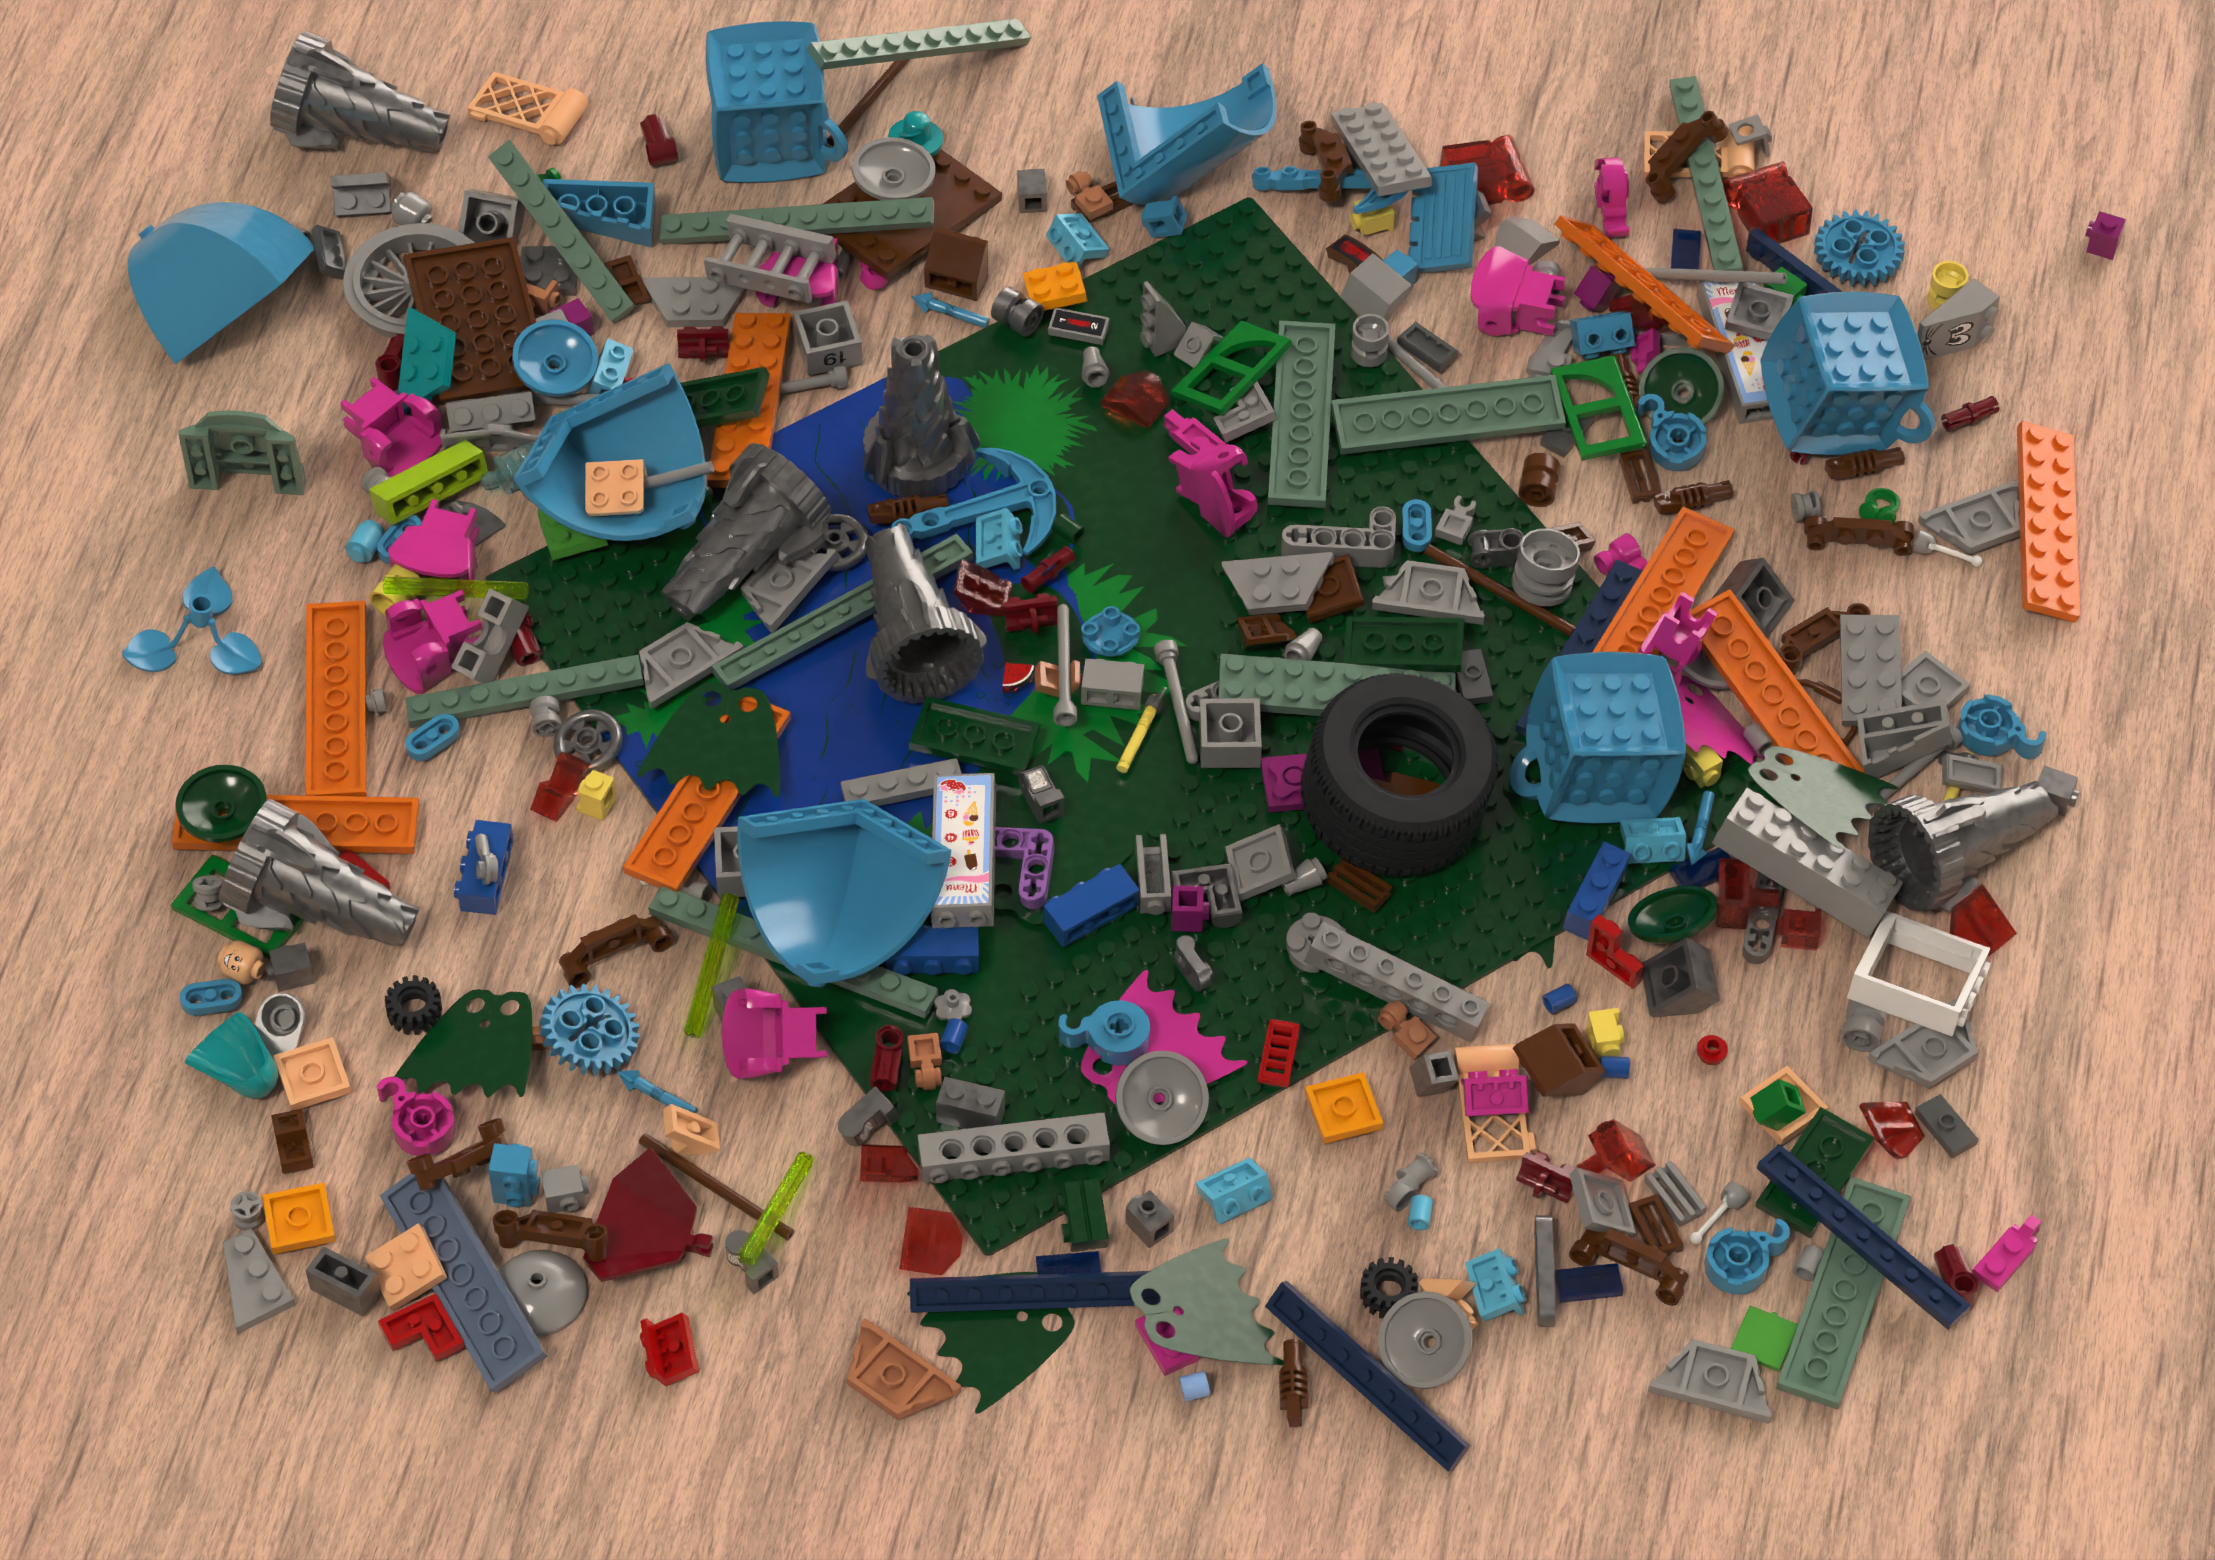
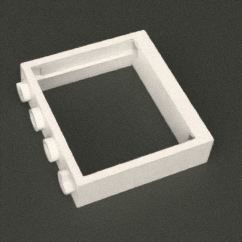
(1930, 944)

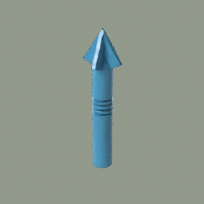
(926, 301)
(1695, 847)
(633, 1080)

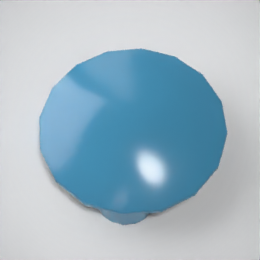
(1110, 632)

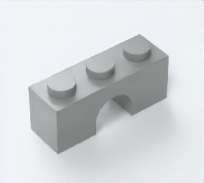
(491, 410)
(501, 622)

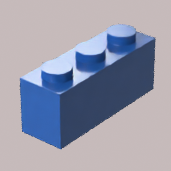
(1596, 889)
(470, 891)
(1090, 905)
(938, 952)

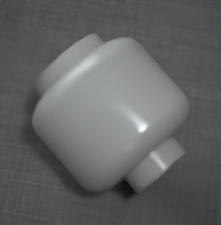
(411, 209)

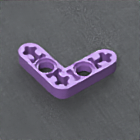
(1027, 851)

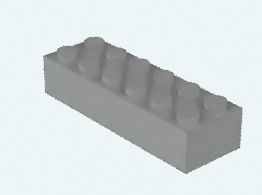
(1807, 863)

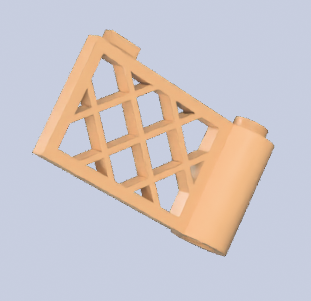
(556, 117)
(1733, 158)
(1491, 1059)

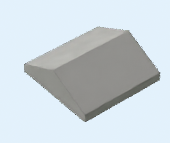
(1375, 288)

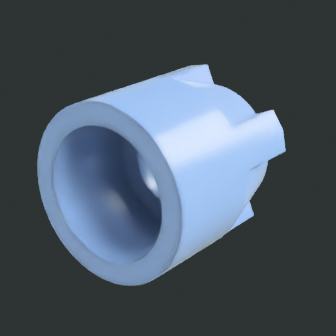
(1194, 1386)

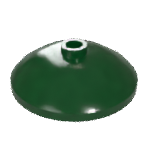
(1688, 370)
(219, 792)
(1673, 914)

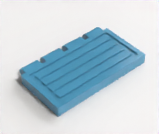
(1444, 219)

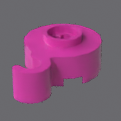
(1611, 195)
(413, 1110)

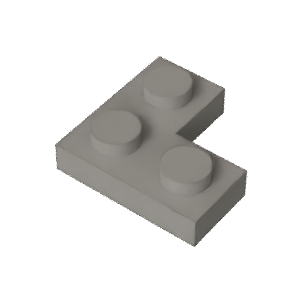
(1250, 414)

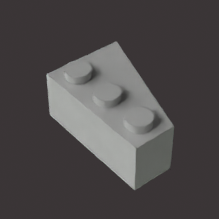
(1902, 735)

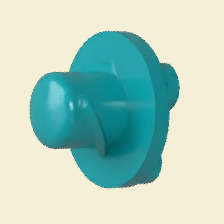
(919, 129)

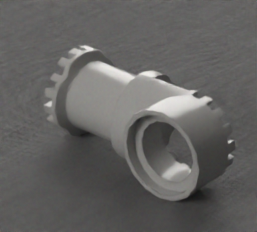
(1409, 1181)

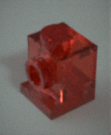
(1799, 929)

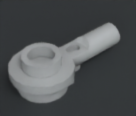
(488, 866)

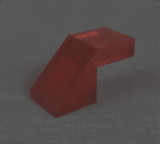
(1640, 313)
(558, 793)

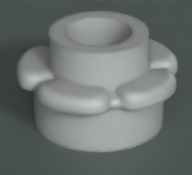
(376, 701)

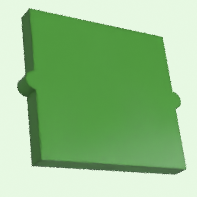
(1765, 1337)

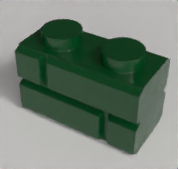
(1083, 1215)

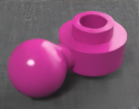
(871, 278)

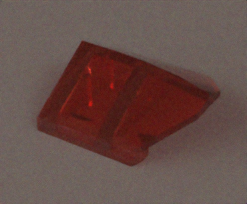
(1137, 398)
(981, 589)
(1980, 920)
(1893, 1126)
(886, 1164)
(930, 1241)

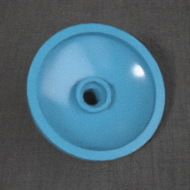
(557, 345)

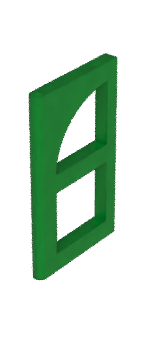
(1240, 337)
(1608, 374)
(227, 925)

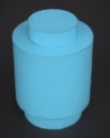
(364, 541)

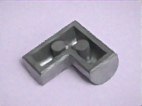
(1218, 890)

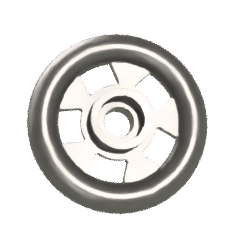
(842, 543)
(583, 734)

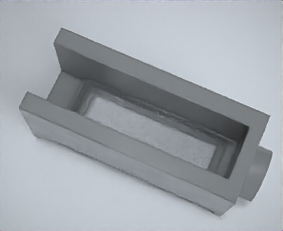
(1153, 877)

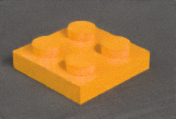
(1055, 285)
(1343, 1108)
(298, 1218)

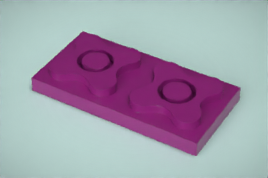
(1283, 777)

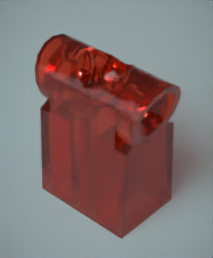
(1499, 168)
(1770, 202)

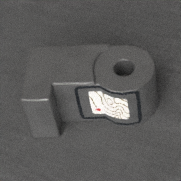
(1041, 793)
(865, 1117)
(764, 1269)

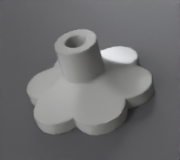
(953, 1005)

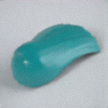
(237, 1058)

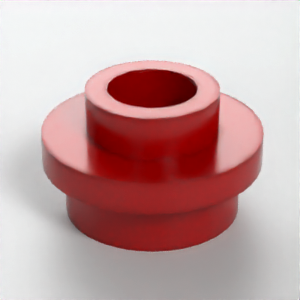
(1708, 1056)

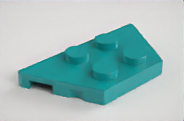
(425, 357)

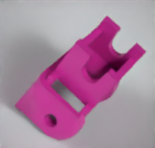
(822, 280)
(1509, 284)
(387, 434)
(1208, 480)
(439, 545)
(1679, 634)
(425, 650)
(764, 1033)

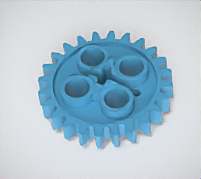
(1874, 258)
(574, 1010)

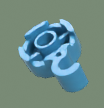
(1670, 426)
(1993, 728)
(1100, 1030)
(1749, 1248)

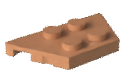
(895, 1375)

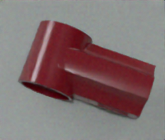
(659, 145)
(389, 364)
(524, 645)
(887, 1059)
(1956, 1272)

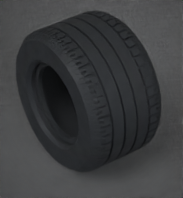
(1388, 829)

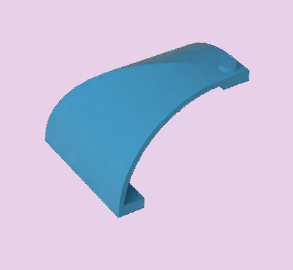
(1172, 148)
(210, 269)
(633, 421)
(837, 885)

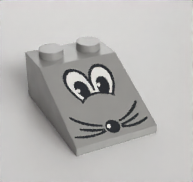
(1959, 321)

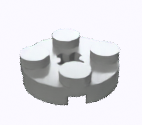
(1300, 937)

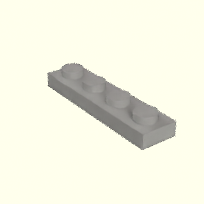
(898, 784)

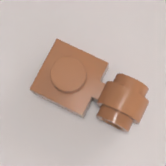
(1090, 200)
(1411, 1035)
(925, 1053)

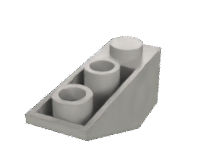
(1160, 324)

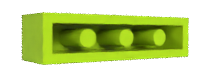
(428, 480)

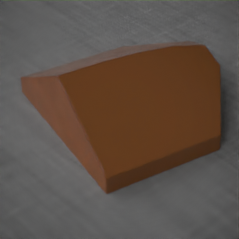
(1263, 631)

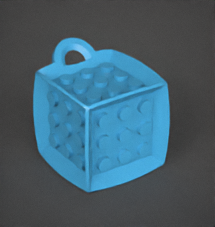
(768, 103)
(1846, 374)
(1603, 738)

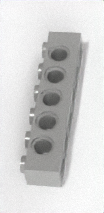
(1396, 980)
(1024, 1136)

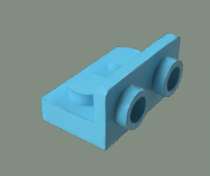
(1076, 238)
(611, 367)
(998, 539)
(1654, 839)
(1235, 1190)
(1496, 1284)

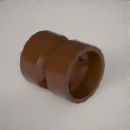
(1539, 479)

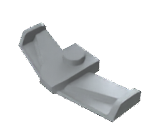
(1551, 351)
(493, 436)

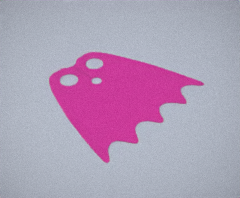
(1711, 724)
(1167, 1033)

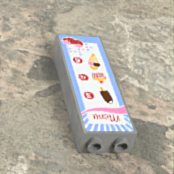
(1742, 365)
(965, 824)

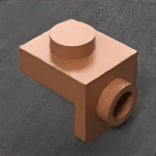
(544, 300)
(1048, 681)

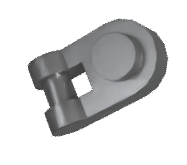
(1191, 966)

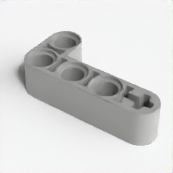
(1365, 546)

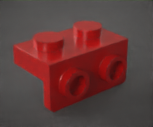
(669, 1349)

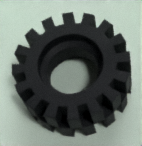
(416, 1019)
(1386, 1272)

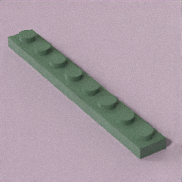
(562, 231)
(521, 690)

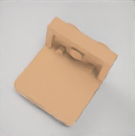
(615, 487)

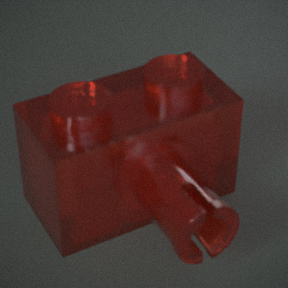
(1737, 896)
(1619, 1151)

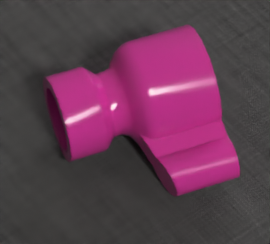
(1623, 549)

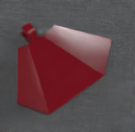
(647, 1221)

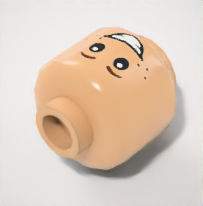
(241, 962)

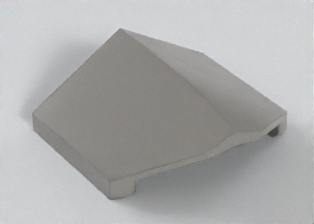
(1525, 238)

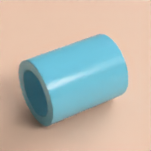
(1420, 1212)

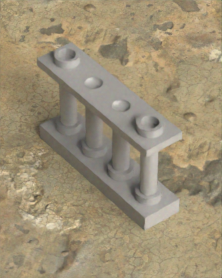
(773, 237)

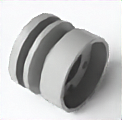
(1545, 567)

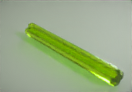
(445, 587)
(711, 965)
(775, 1209)

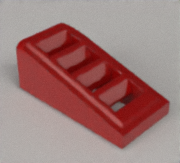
(1280, 1034)

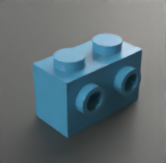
(1602, 334)
(513, 1175)

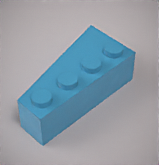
(608, 207)

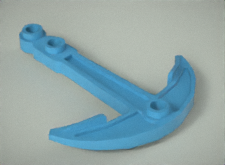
(1299, 179)
(1023, 495)

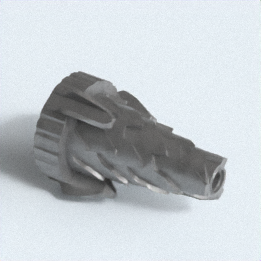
(330, 95)
(916, 436)
(763, 512)
(919, 639)
(1943, 843)
(294, 869)

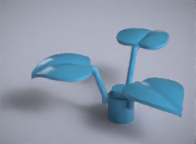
(203, 598)

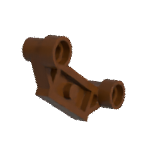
(1678, 148)
(1331, 155)
(1859, 531)
(1814, 634)
(610, 941)
(459, 1163)
(552, 1229)
(1634, 1255)

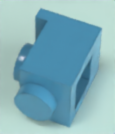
(1164, 217)

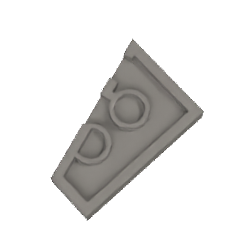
(253, 1282)

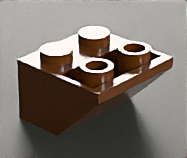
(956, 264)
(1559, 1061)

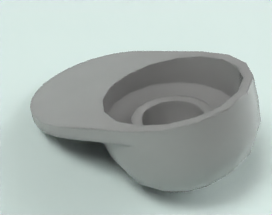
(281, 1022)

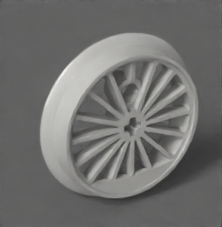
(369, 263)

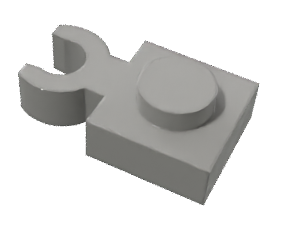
(1456, 523)

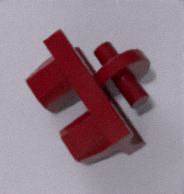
(703, 342)
(1030, 612)
(1546, 1177)

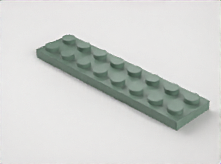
(1448, 414)
(1302, 416)
(1298, 685)
(1839, 1303)

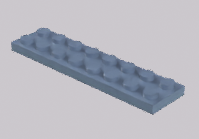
(474, 1291)

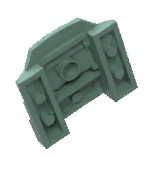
(243, 445)

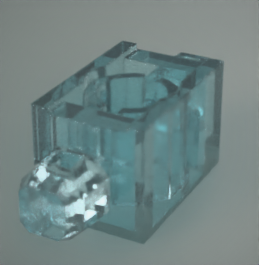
(505, 470)

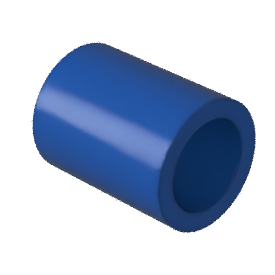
(1559, 998)
(953, 1035)
(1615, 1067)

